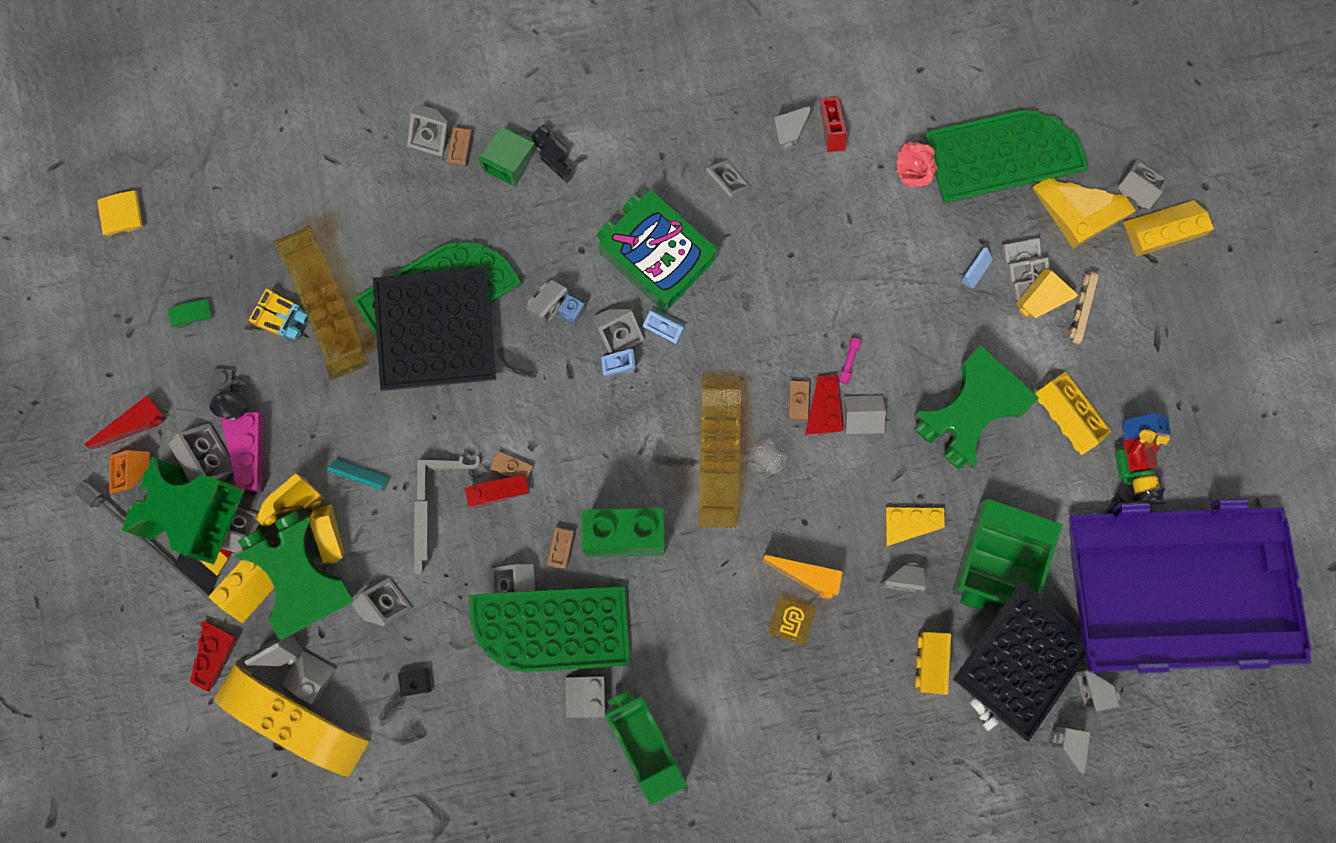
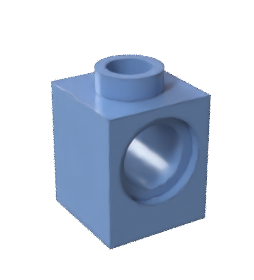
(571, 309)

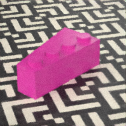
(246, 450)

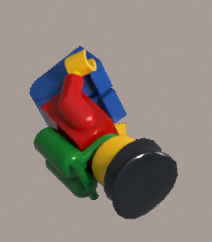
(1139, 457)

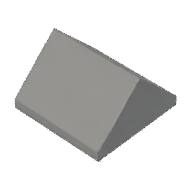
(726, 181)
(864, 414)

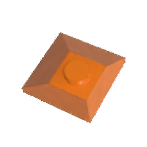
(127, 469)

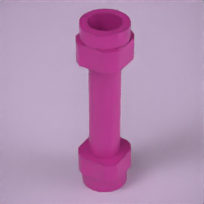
(854, 346)

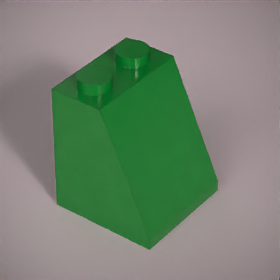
(507, 156)

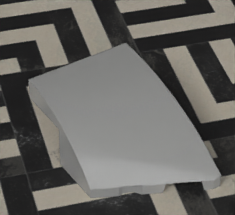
(1023, 264)

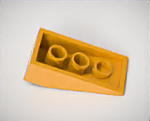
(815, 578)

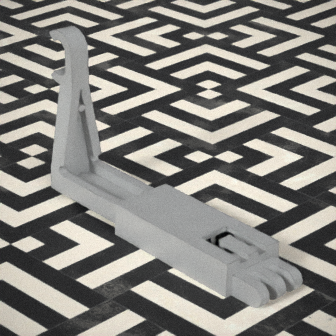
(420, 505)

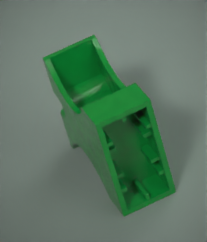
(985, 395)
(190, 513)
(300, 588)
(644, 747)

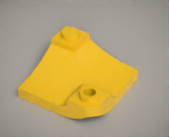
(290, 496)

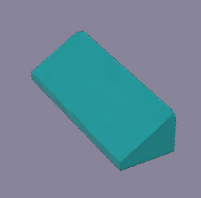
(358, 474)

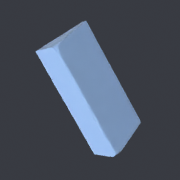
(977, 268)
(664, 325)

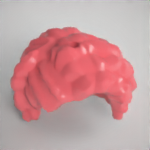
(916, 164)

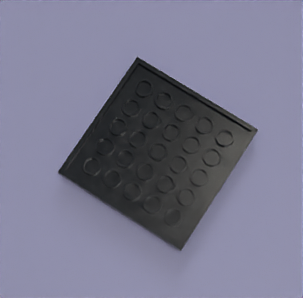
(434, 329)
(1023, 662)

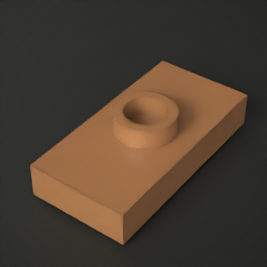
(459, 146)
(798, 400)
(510, 466)
(560, 548)

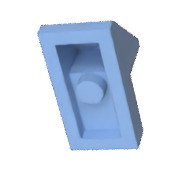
(618, 363)

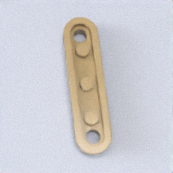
(1081, 314)

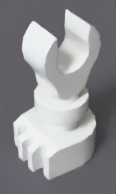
(990, 722)

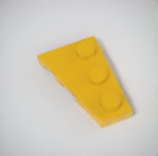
(911, 522)

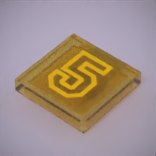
(792, 621)

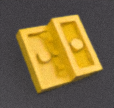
(120, 213)

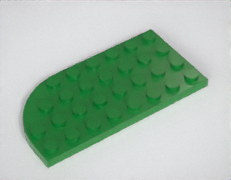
(1003, 154)
(447, 258)
(552, 628)

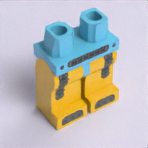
(286, 316)

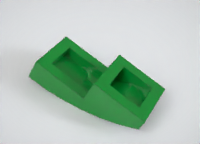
(188, 313)

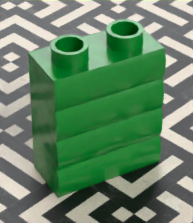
(623, 532)
(1002, 552)

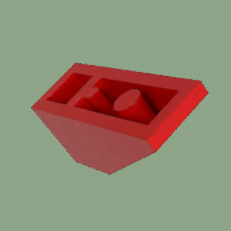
(833, 124)
(496, 491)

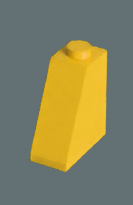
(1044, 295)
(327, 534)

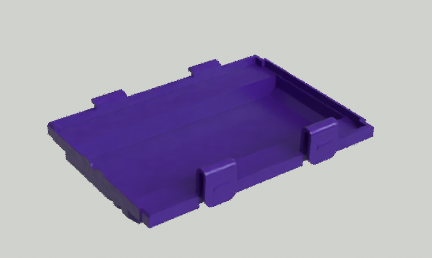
(1188, 589)

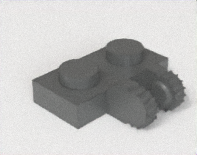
(223, 381)

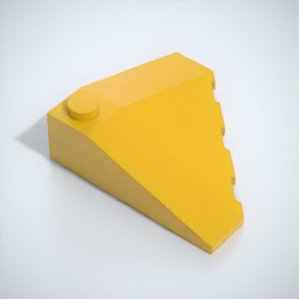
(1080, 210)

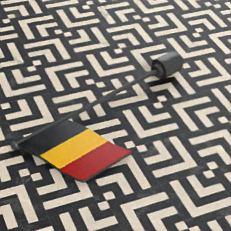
(196, 572)

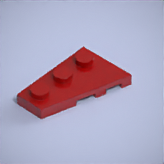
(825, 408)
(212, 653)

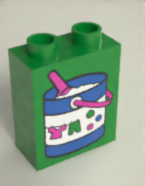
(656, 249)

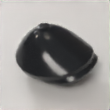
(228, 405)

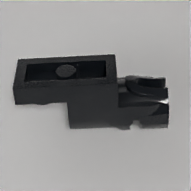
(552, 152)

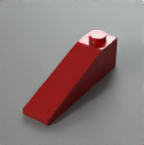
(135, 420)

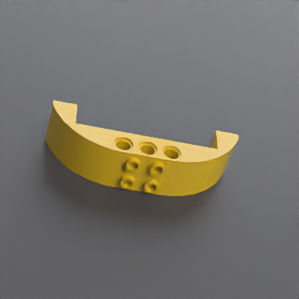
(289, 723)

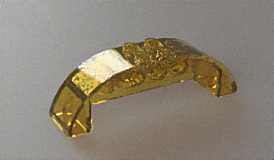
(323, 302)
(719, 451)

